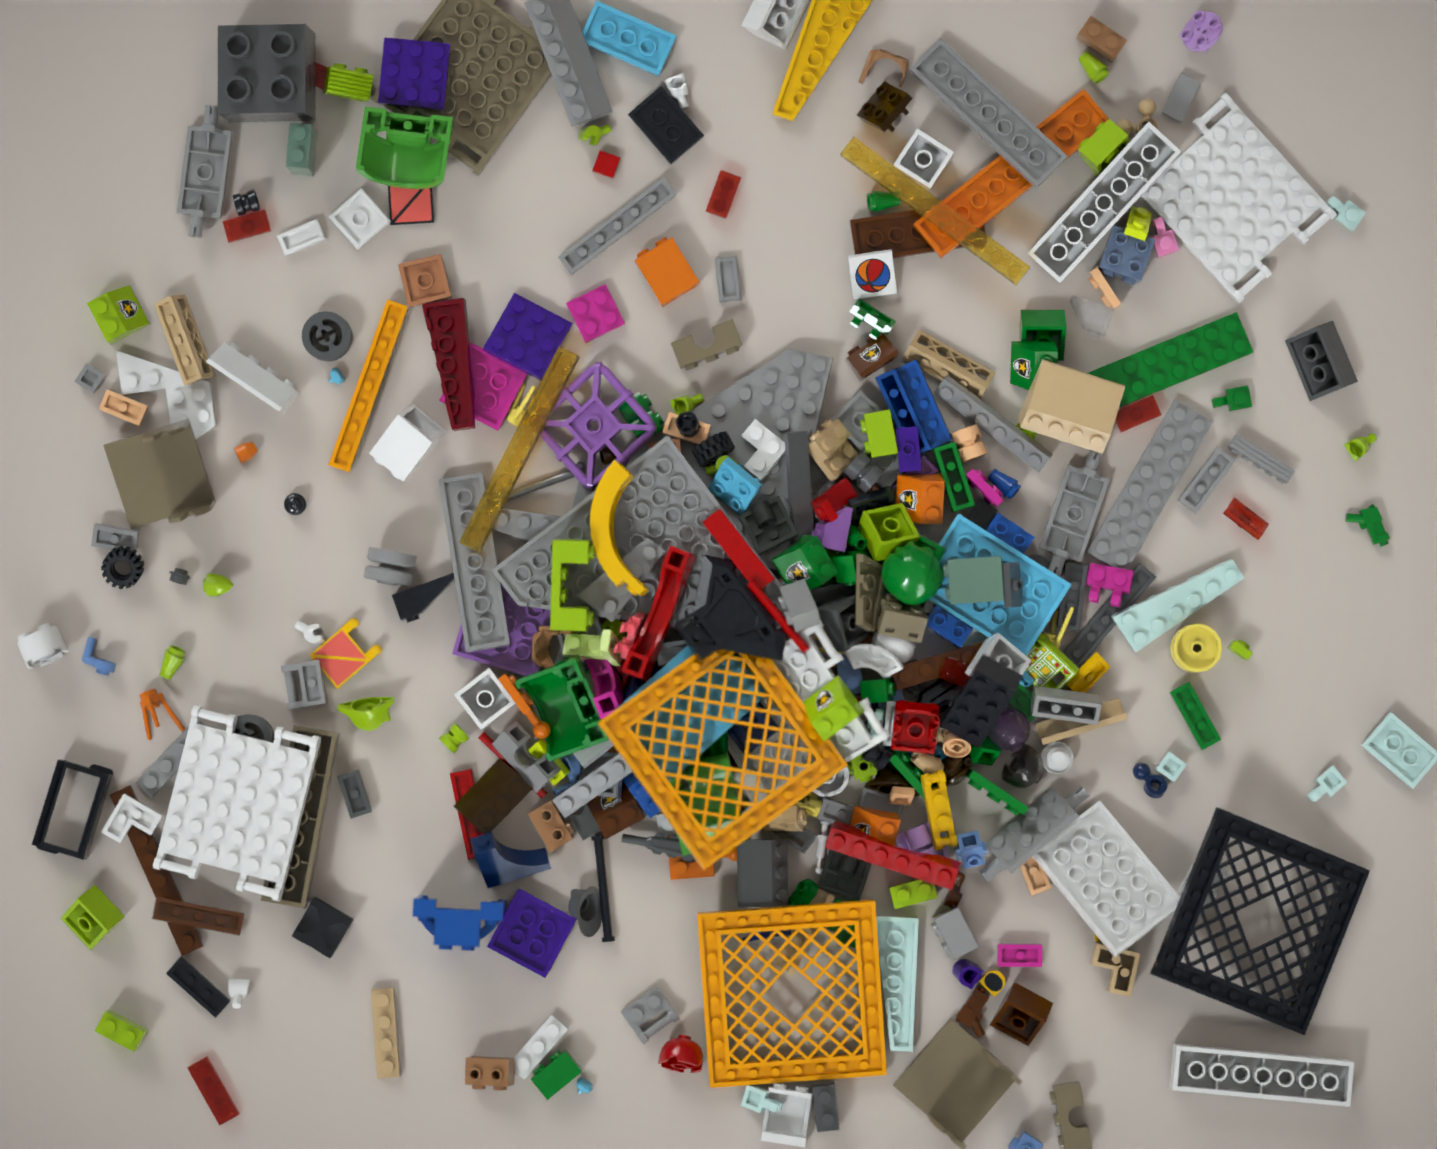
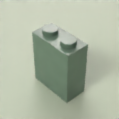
(301, 149)
(974, 580)

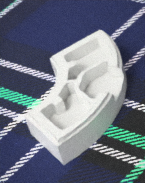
(875, 658)

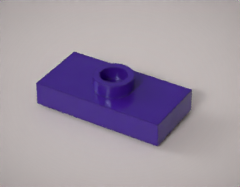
(908, 449)

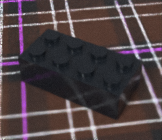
(981, 700)

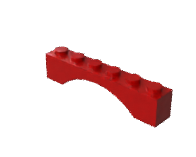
(671, 584)
(923, 866)

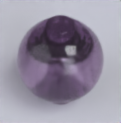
(1010, 730)

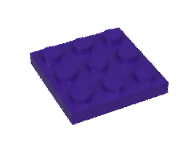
(414, 73)
(527, 336)
(532, 932)

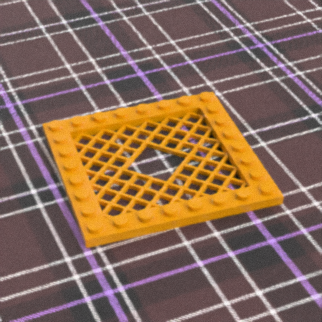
(705, 848)
(787, 1069)

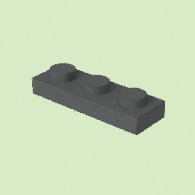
(1075, 575)

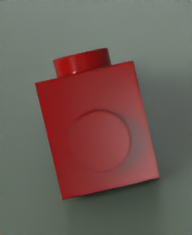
(833, 500)

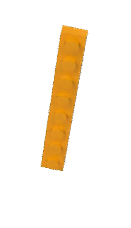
(368, 386)

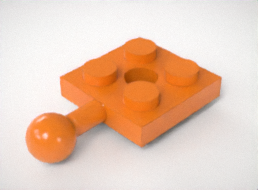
(523, 701)
(683, 869)

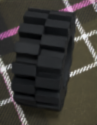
(713, 448)
(119, 579)

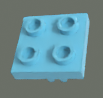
(735, 486)

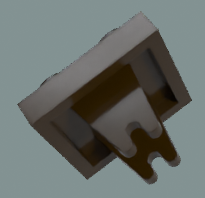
(884, 107)

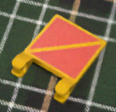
(342, 655)

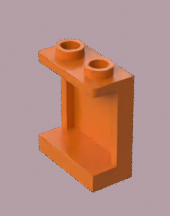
(666, 271)

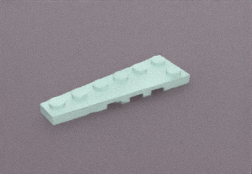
(1161, 612)
(898, 972)

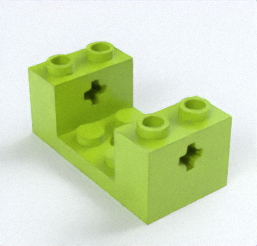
(567, 616)

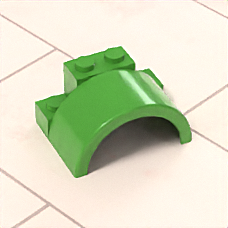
(406, 155)
(716, 791)

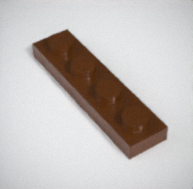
(197, 916)

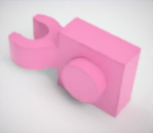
(1164, 240)

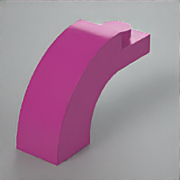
(607, 686)

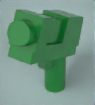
(1371, 520)

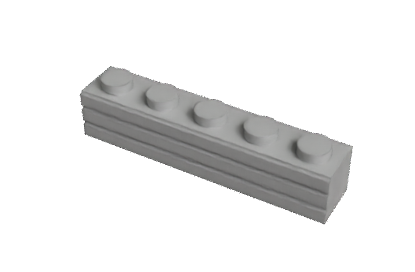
(1261, 459)

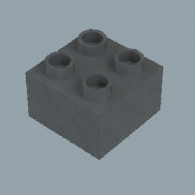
(266, 73)

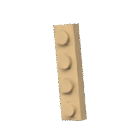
(385, 1033)

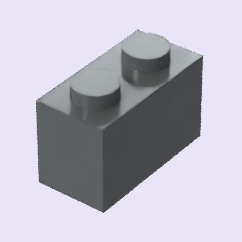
(825, 1107)

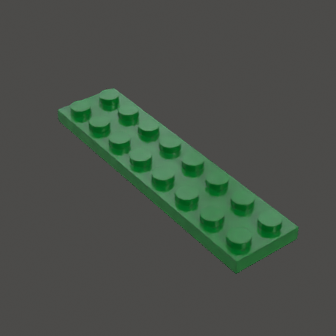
(1178, 358)

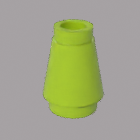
(1093, 67)
(172, 661)

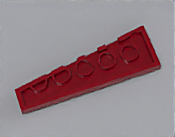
(450, 342)

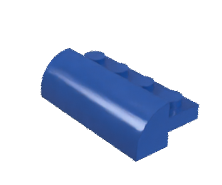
(914, 404)

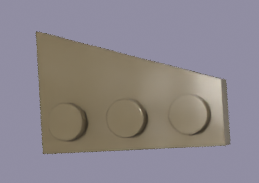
(868, 592)

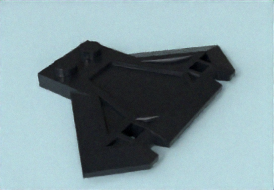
(729, 616)

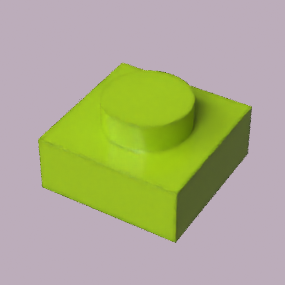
(1240, 648)

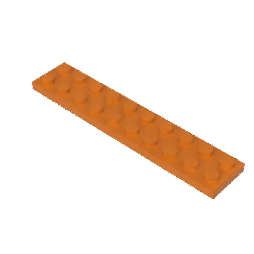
(1001, 184)

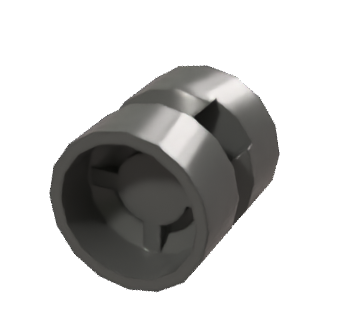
(863, 472)

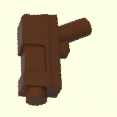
(969, 1012)

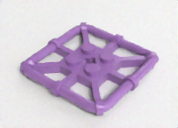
(608, 425)

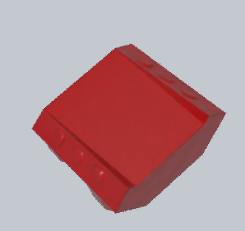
(915, 727)

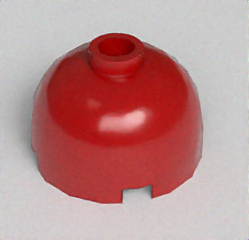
(681, 1054)

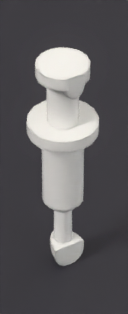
(820, 853)

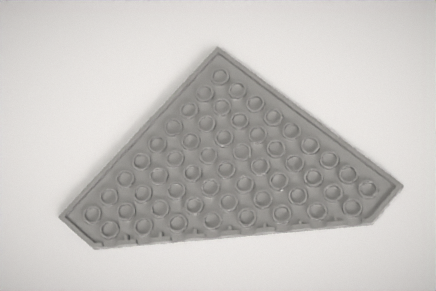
(783, 398)
(660, 503)

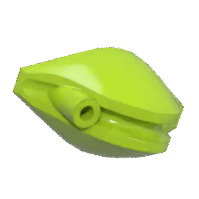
(368, 712)

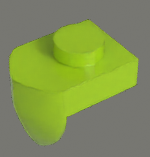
(216, 585)

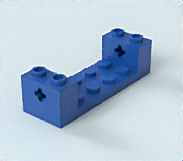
(948, 625)

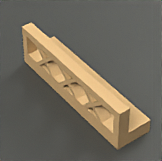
(182, 340)
(940, 366)
(1055, 729)
(821, 897)

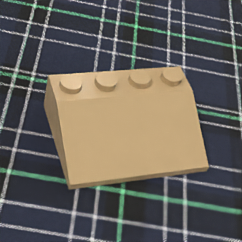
(1071, 406)

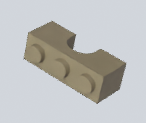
(690, 354)
(1066, 1097)

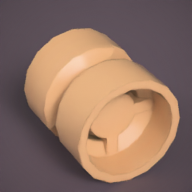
(969, 443)
(955, 746)

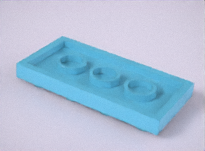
(628, 38)

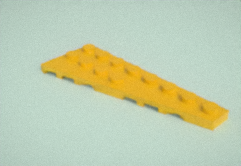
(819, 42)

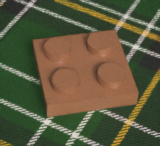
(424, 280)

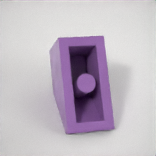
(834, 534)

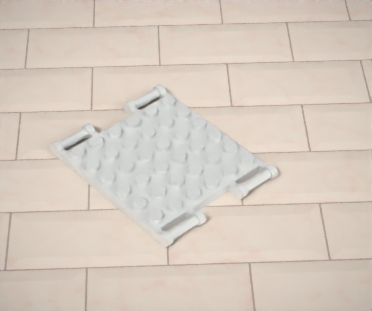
(1234, 199)
(806, 676)
(237, 803)

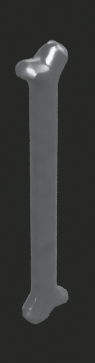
(544, 482)

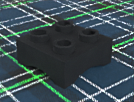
(322, 927)

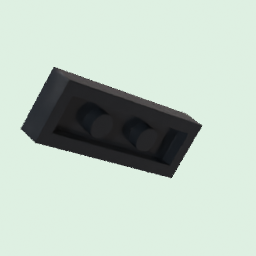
(198, 987)

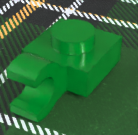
(1235, 398)

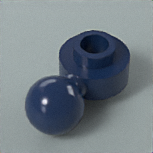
(1142, 772)

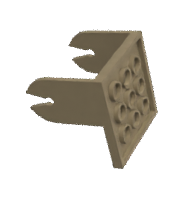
(160, 475)
(955, 1082)

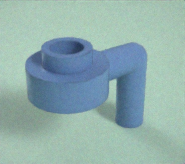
(103, 666)
(574, 767)

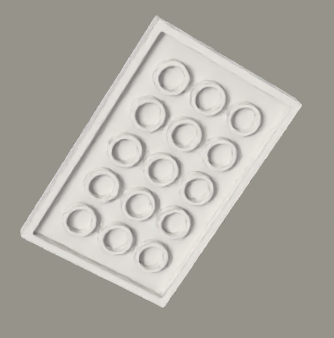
(1107, 879)

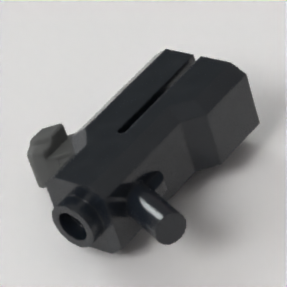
(940, 693)

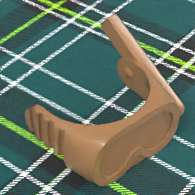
(876, 55)
(541, 645)

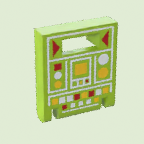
(1047, 662)

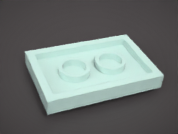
(1400, 750)

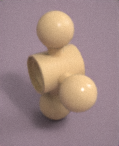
(1147, 108)

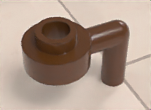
(953, 896)

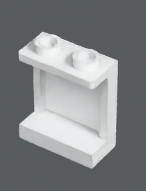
(790, 1123)

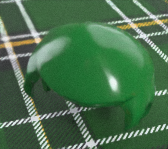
(912, 574)

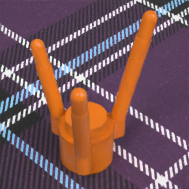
(150, 701)

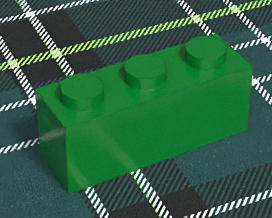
(955, 480)

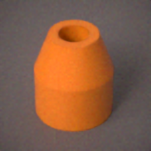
(245, 451)

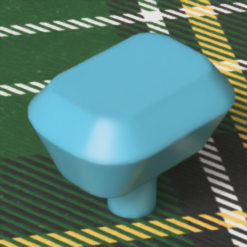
(337, 376)
(1026, 680)
(584, 1085)

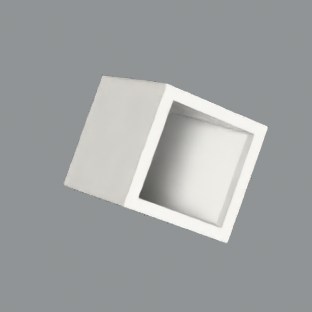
(407, 442)

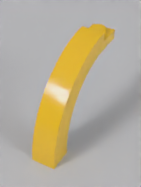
(602, 527)

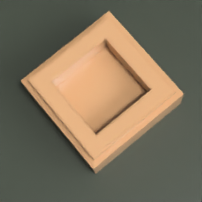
(901, 796)

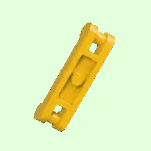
(938, 810)

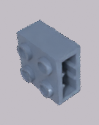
(1125, 256)

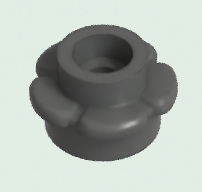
(179, 576)

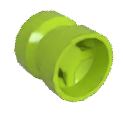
(454, 738)

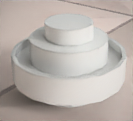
(1057, 757)

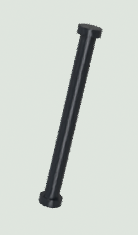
(603, 890)

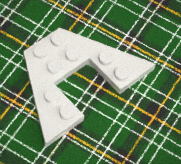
(183, 401)

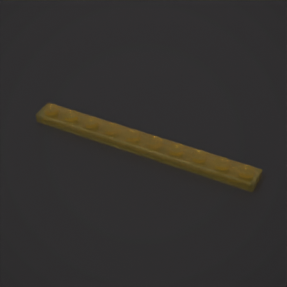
(935, 211)
(519, 449)

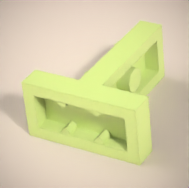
(593, 646)

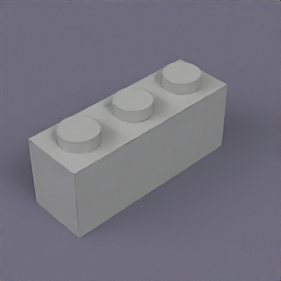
(1065, 705)

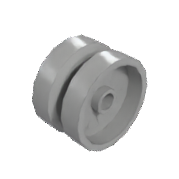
(390, 566)

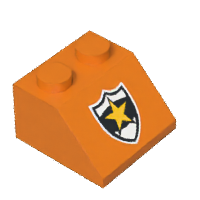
(921, 496)
(876, 823)

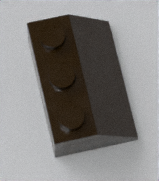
(493, 797)

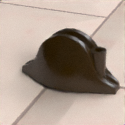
(956, 769)
(887, 778)

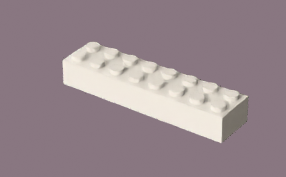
(1104, 202)
(1261, 1075)

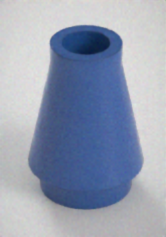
(1006, 484)

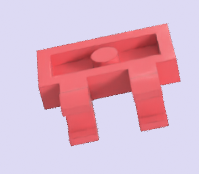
(633, 628)

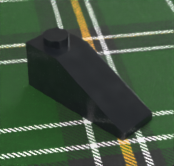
(419, 598)

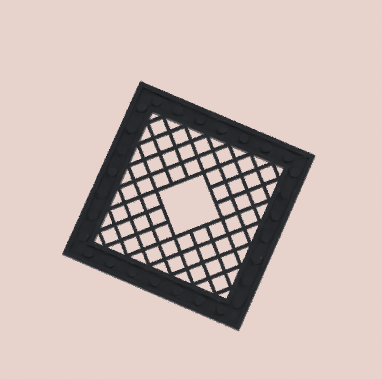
(1199, 884)

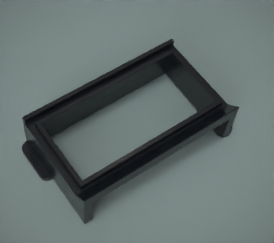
(105, 775)

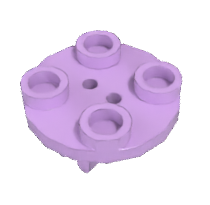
(1202, 31)

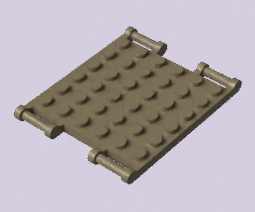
(491, 74)

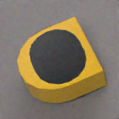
(993, 981)

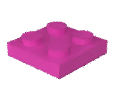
(595, 313)

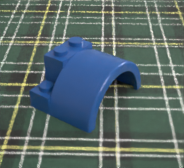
(458, 926)

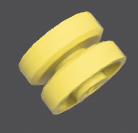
(1182, 648)

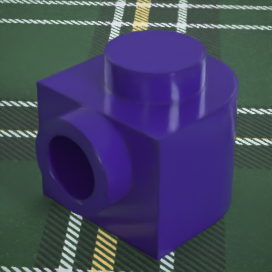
(967, 972)

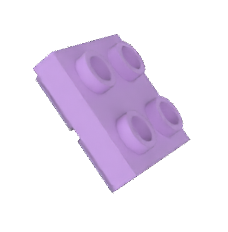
(919, 840)

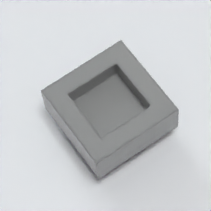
(90, 378)

